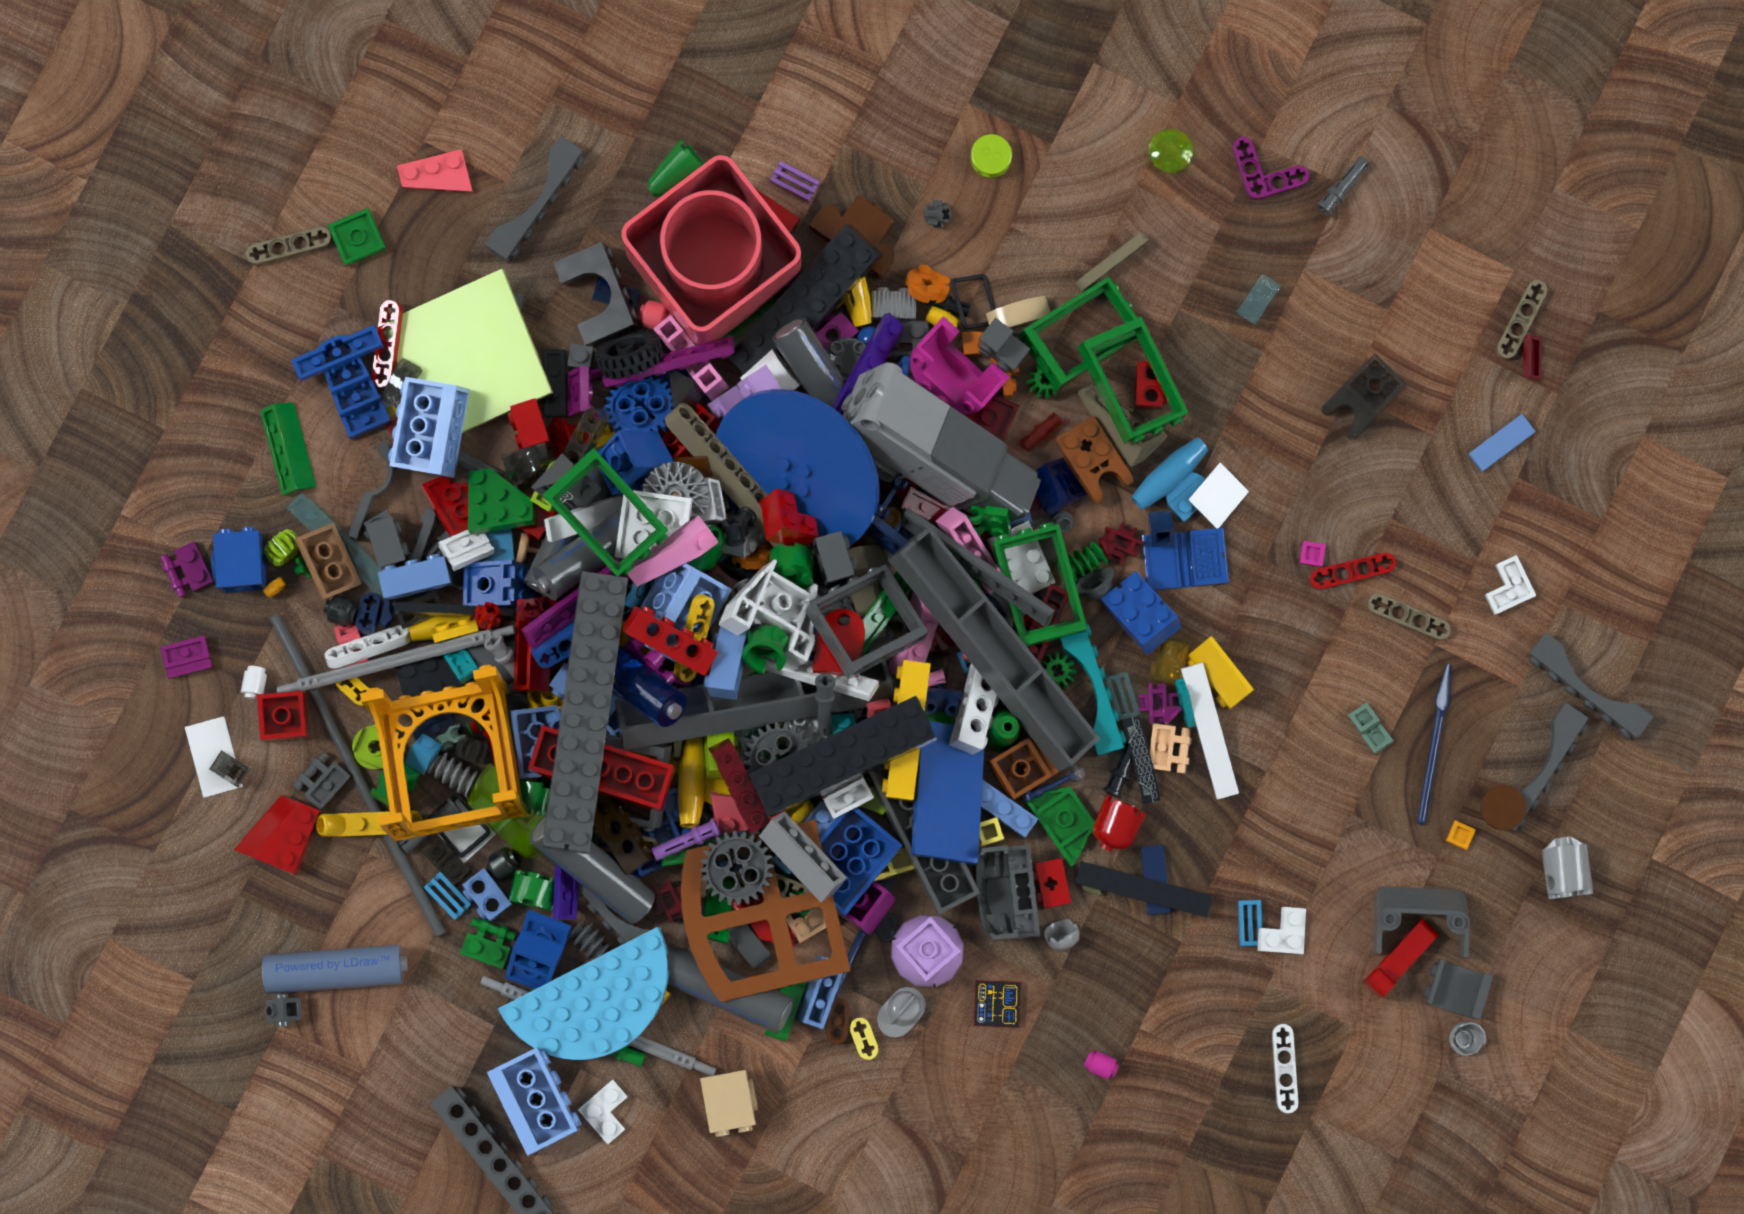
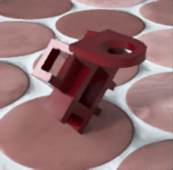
(1114, 545)
(671, 898)

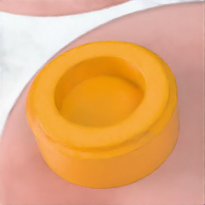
(274, 587)

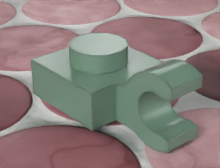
(449, 738)

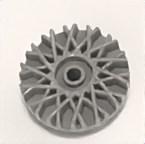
(681, 479)

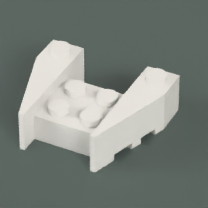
(774, 603)

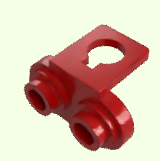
(561, 434)

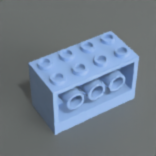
(429, 427)
(673, 595)
(519, 1096)

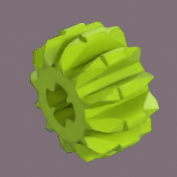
(282, 548)

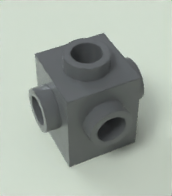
(283, 1010)

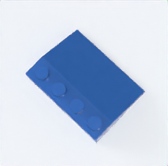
(859, 851)

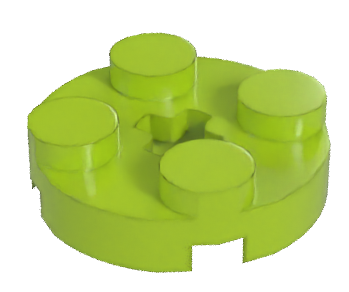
(362, 750)

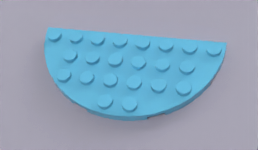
(596, 1004)

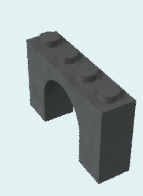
(619, 314)

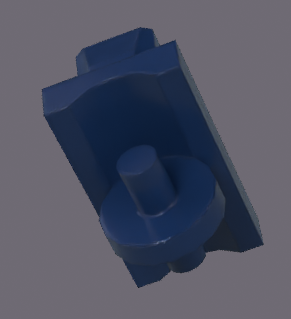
(942, 700)

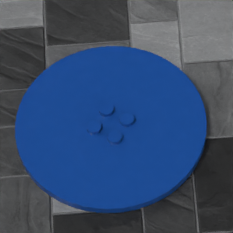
(807, 450)

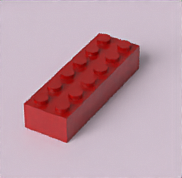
(622, 774)

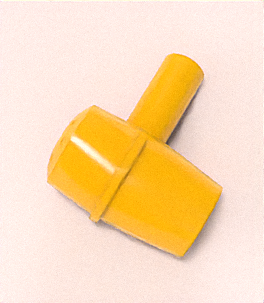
(935, 314)

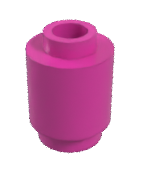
(1101, 1064)

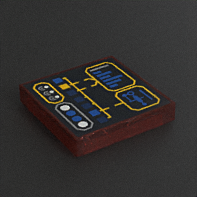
(997, 1003)

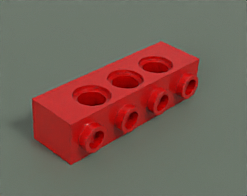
(698, 661)

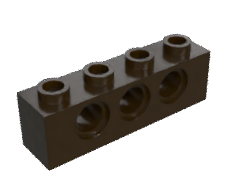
(617, 841)

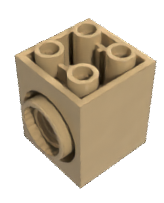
(729, 1102)

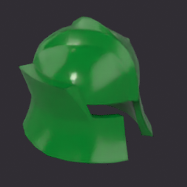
(768, 642)

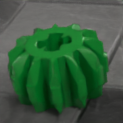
(1036, 381)
(1064, 669)

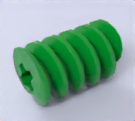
(1085, 560)

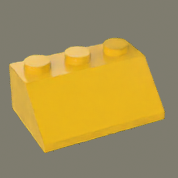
(1221, 674)

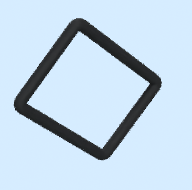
(960, 310)
(472, 846)

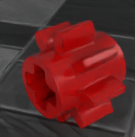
(487, 615)

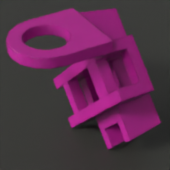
(1159, 705)

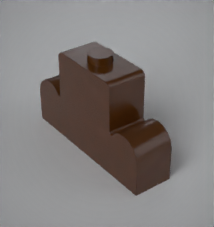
(867, 219)

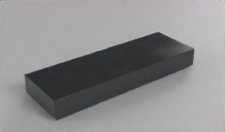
(555, 369)

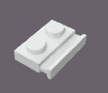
(465, 549)

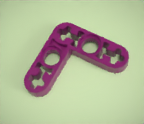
(1264, 181)

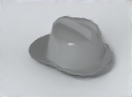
(901, 1012)

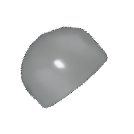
(1061, 935)
(1467, 1038)

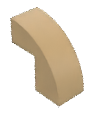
(1021, 312)

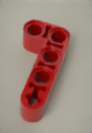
(1400, 958)

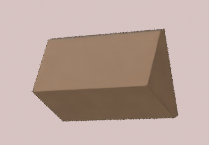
(328, 561)

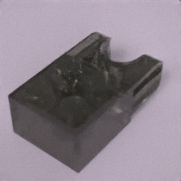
(1363, 401)
(527, 465)

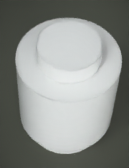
(253, 682)

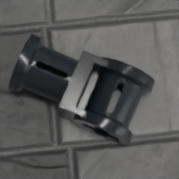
(737, 526)

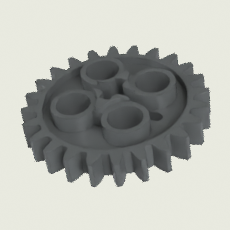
(767, 741)
(716, 875)

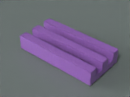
(778, 172)

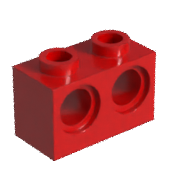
(1144, 385)

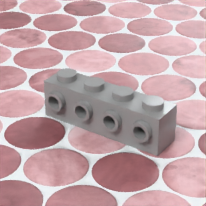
(802, 858)

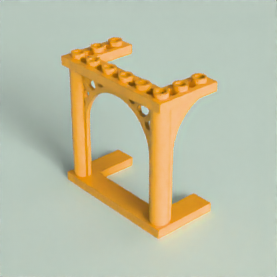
(493, 690)

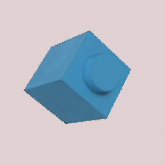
(423, 753)

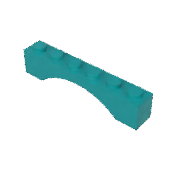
(1105, 724)

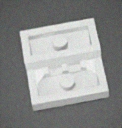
(778, 369)
(847, 796)

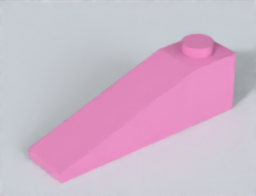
(960, 529)
(679, 548)

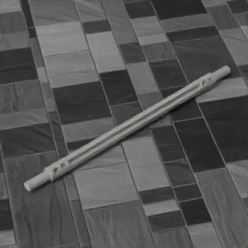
(394, 660)
(640, 1043)

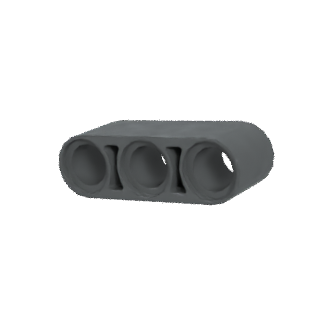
(749, 946)

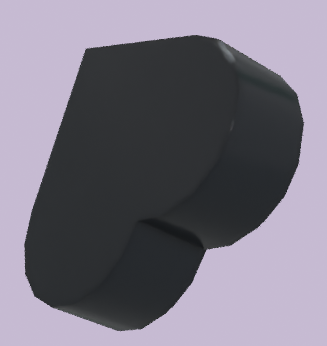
(886, 928)

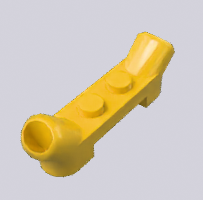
(354, 824)

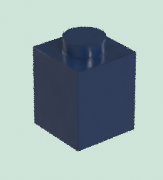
(1161, 528)

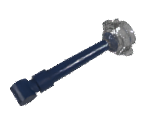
(1075, 774)

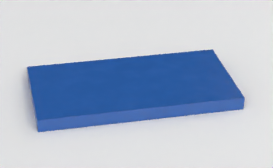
(947, 800)

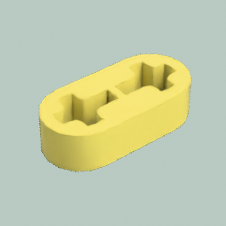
(859, 1041)

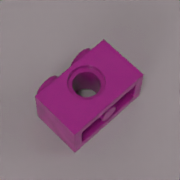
(839, 325)

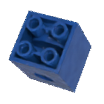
(634, 457)
(239, 560)

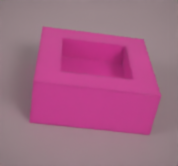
(1312, 554)

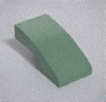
(1370, 728)

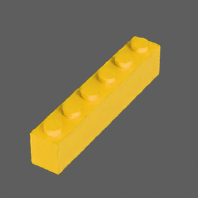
(903, 771)

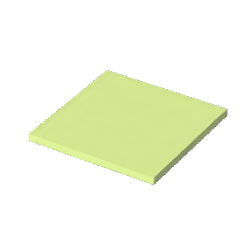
(477, 343)

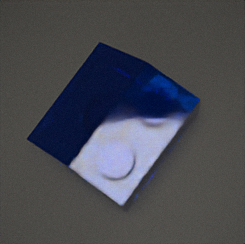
(1058, 486)

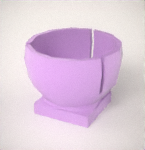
(927, 950)

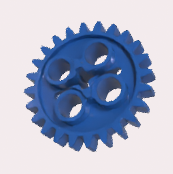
(656, 395)

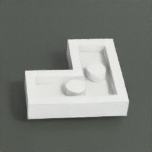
(1515, 588)
(1289, 936)
(598, 1111)

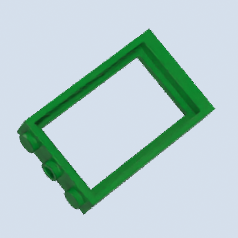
(1111, 337)
(1042, 355)
(577, 472)
(1054, 631)

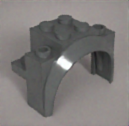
(1007, 893)

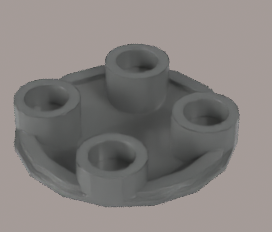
(845, 354)

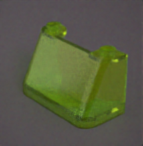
(512, 830)

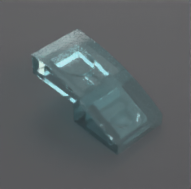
(1258, 299)

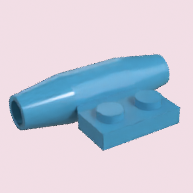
(1174, 480)

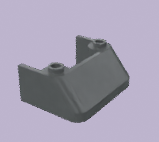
(1392, 901)

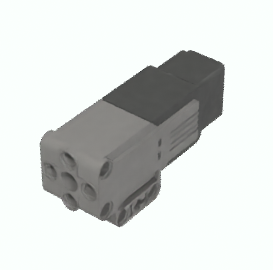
(936, 445)

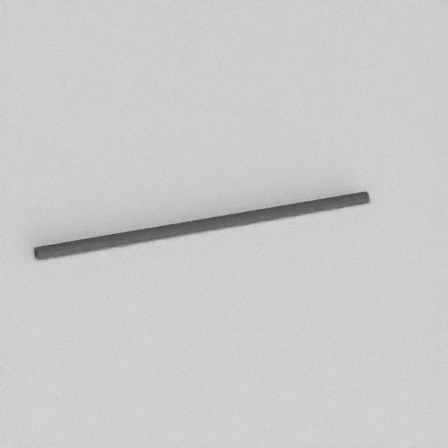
(357, 774)

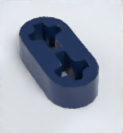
(363, 613)

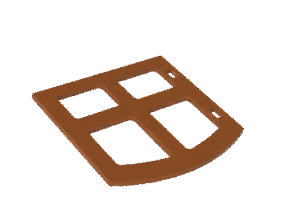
(775, 911)

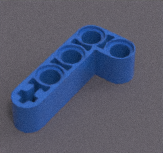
(560, 652)

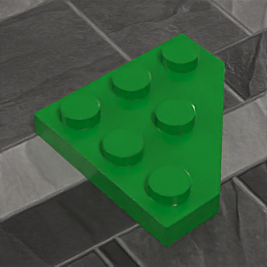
(496, 503)

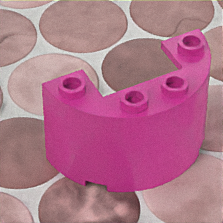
(950, 374)

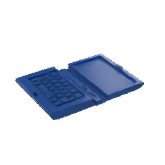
(1189, 563)

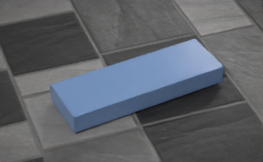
(1501, 443)

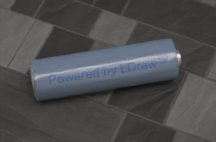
(333, 969)

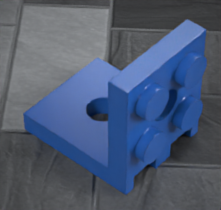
(504, 587)

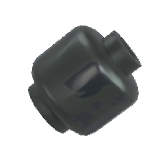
(341, 610)
(503, 863)

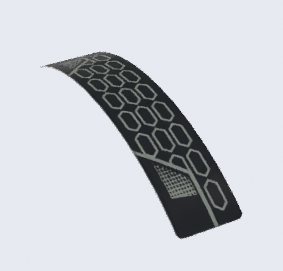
(1142, 760)

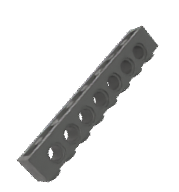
(443, 1106)

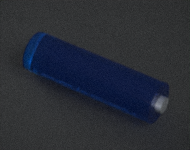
(647, 690)

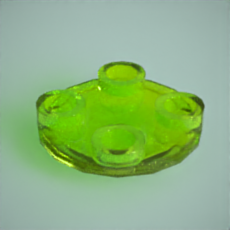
(1170, 150)

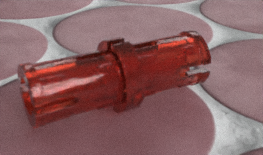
(1040, 432)

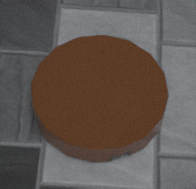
(1503, 807)

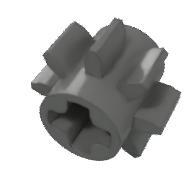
(937, 214)

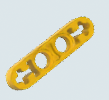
(707, 612)

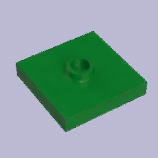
(356, 237)

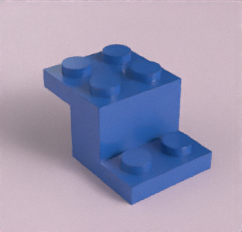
(537, 950)

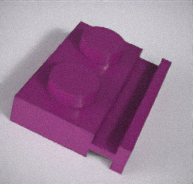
(186, 657)

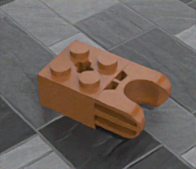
(1092, 465)
(1035, 764)

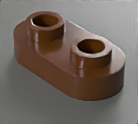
(838, 1021)

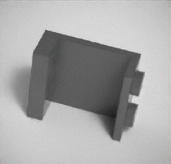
(1457, 989)

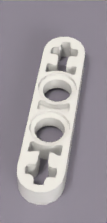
(390, 638)
(1289, 1068)

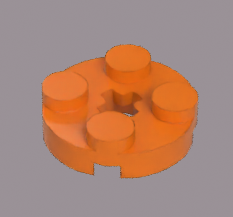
(920, 277)
(756, 559)

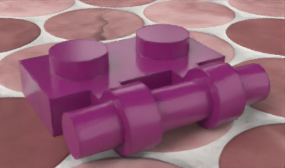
(193, 567)

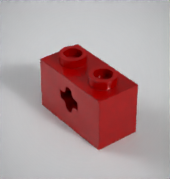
(1060, 894)

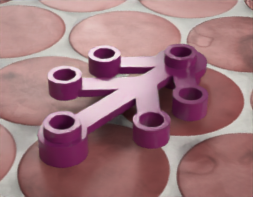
(653, 659)

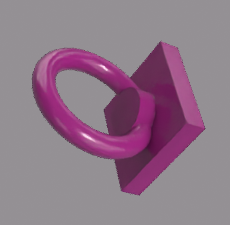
(580, 391)

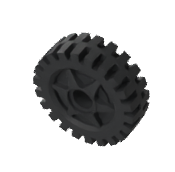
(629, 354)

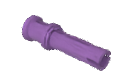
(695, 836)

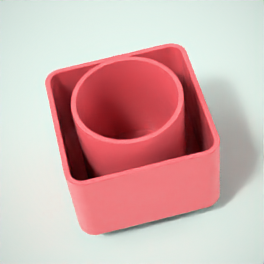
(712, 250)

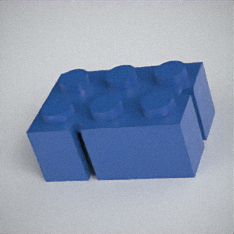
(1141, 613)

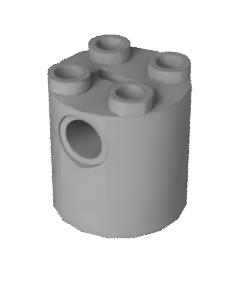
(1567, 868)

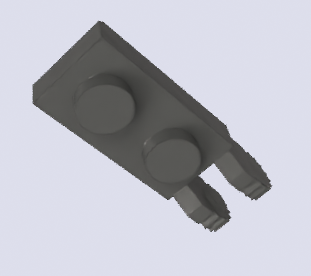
(425, 535)

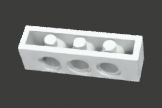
(962, 735)

